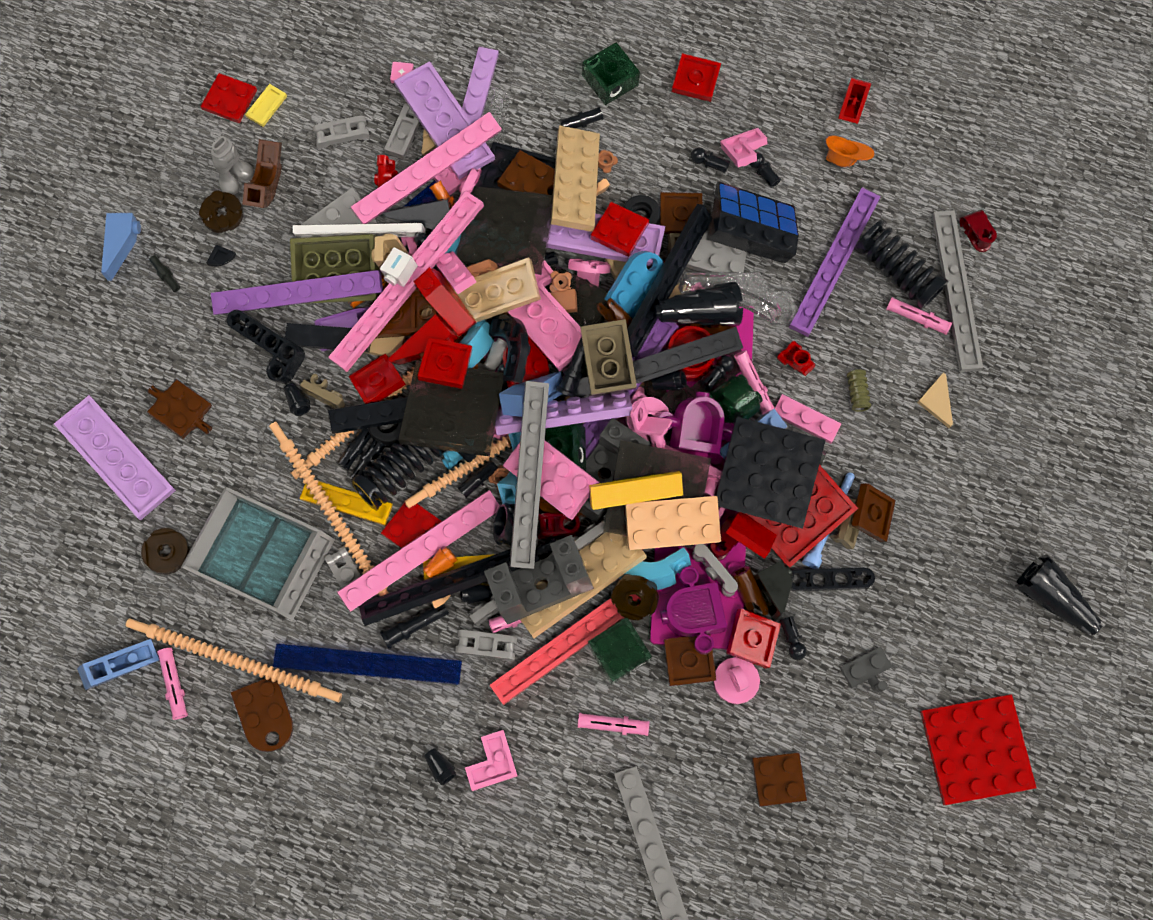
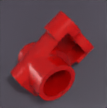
(386, 170)
(795, 356)

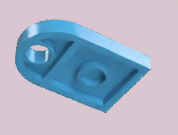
(635, 281)

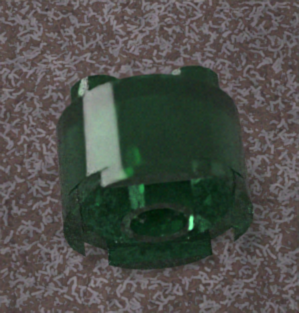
(737, 398)

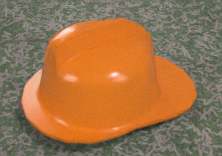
(847, 152)

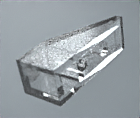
(498, 106)

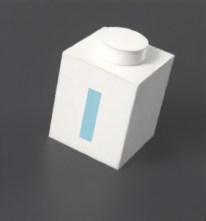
(398, 267)

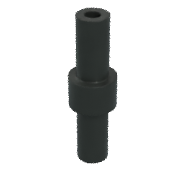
(164, 273)

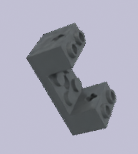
(605, 458)
(517, 591)

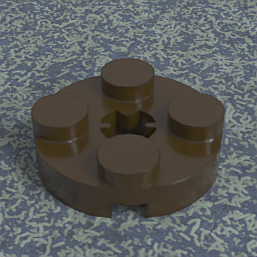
(217, 201)
(155, 543)
(635, 585)

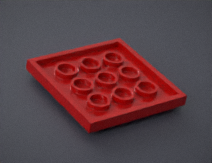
(826, 511)
(978, 749)

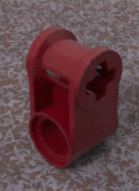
(978, 230)
(556, 526)
(726, 543)

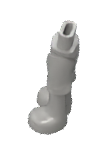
(227, 158)

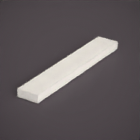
(399, 230)

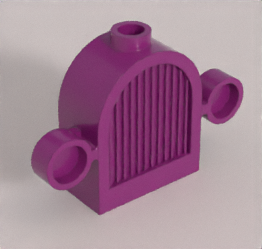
(698, 425)
(695, 611)

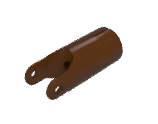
(615, 312)
(749, 589)

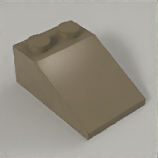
(608, 357)

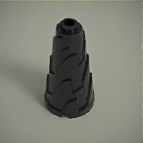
(705, 306)
(1058, 595)

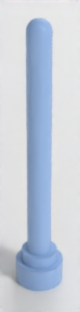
(813, 558)

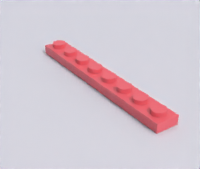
(556, 651)

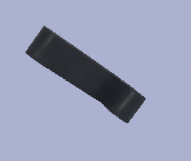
(264, 340)

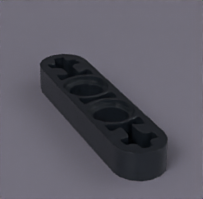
(829, 577)

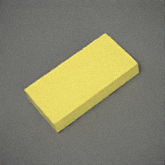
(266, 105)

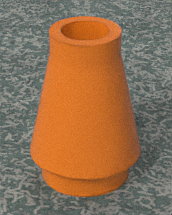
(442, 561)

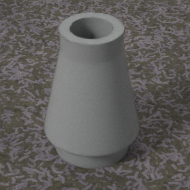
(495, 355)

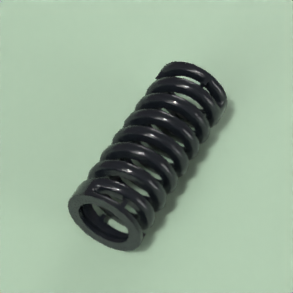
(870, 246)
(365, 484)

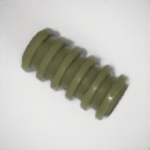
(859, 390)

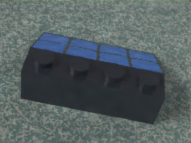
(753, 223)

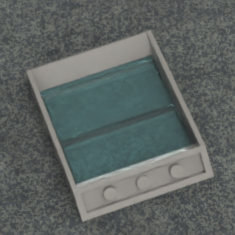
(258, 553)

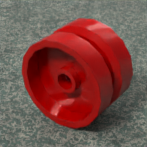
(686, 335)

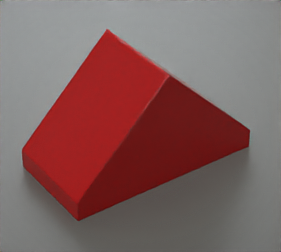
(854, 100)

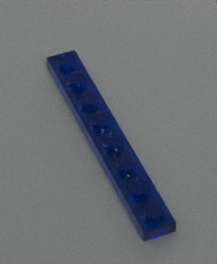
(367, 664)

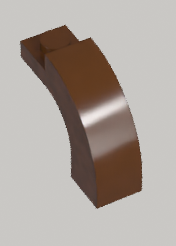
(263, 186)

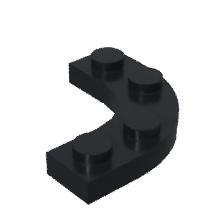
(518, 347)

